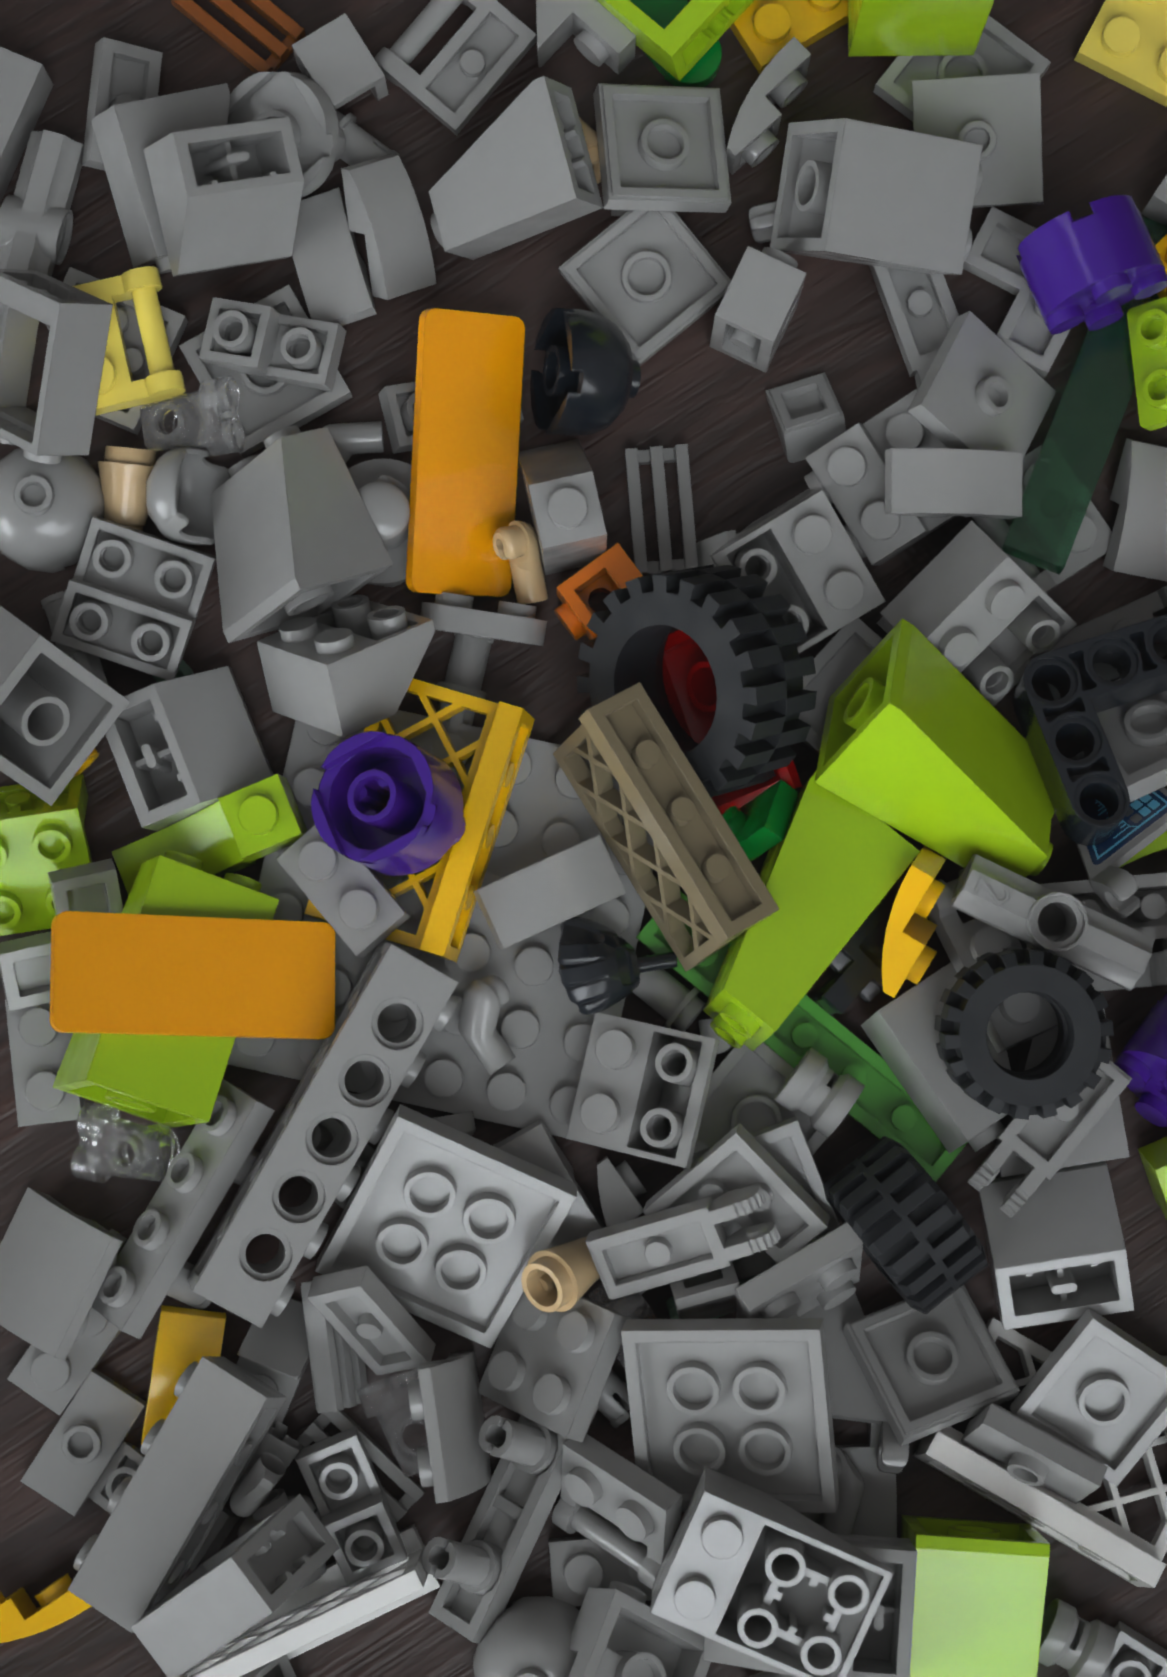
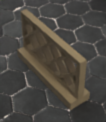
(688, 832)

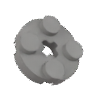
(311, 116)

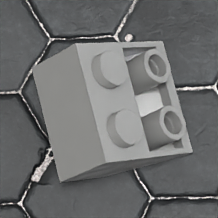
(227, 194)
(809, 562)
(981, 612)
(344, 664)
(186, 746)
(642, 1089)
(1058, 1249)

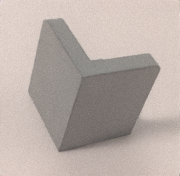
(340, 62)

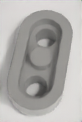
(511, 623)

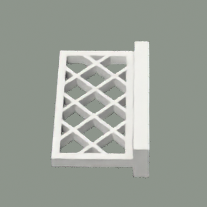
(1069, 1523)
(322, 1613)

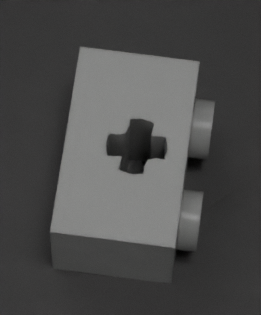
(757, 307)

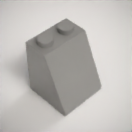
(877, 196)
(291, 534)
(48, 710)

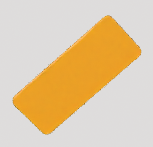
(464, 450)
(191, 976)

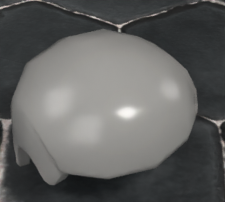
(180, 495)

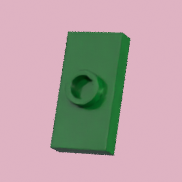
(763, 819)

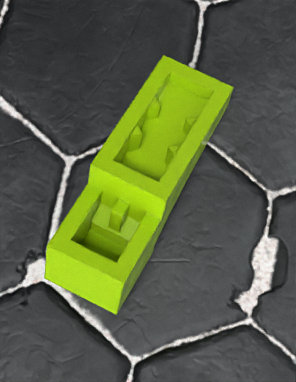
(226, 833)

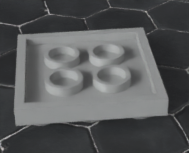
(448, 1224)
(736, 1400)

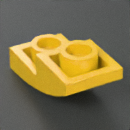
(907, 929)
(181, 1339)
(22, 1619)

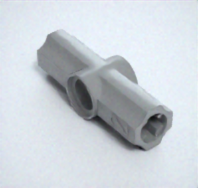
(38, 217)
(1089, 937)

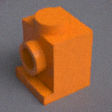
(601, 575)

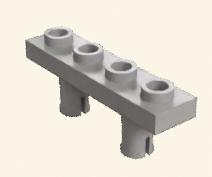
(176, 1217)
(504, 1529)

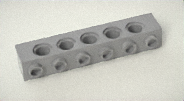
(265, 1289)

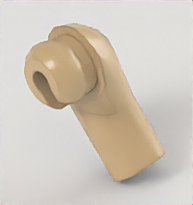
(521, 546)

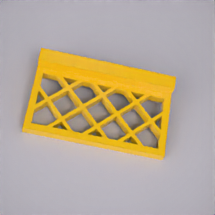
(485, 801)

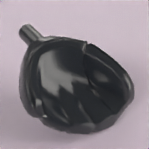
(600, 965)

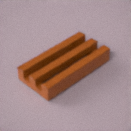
(265, 8)

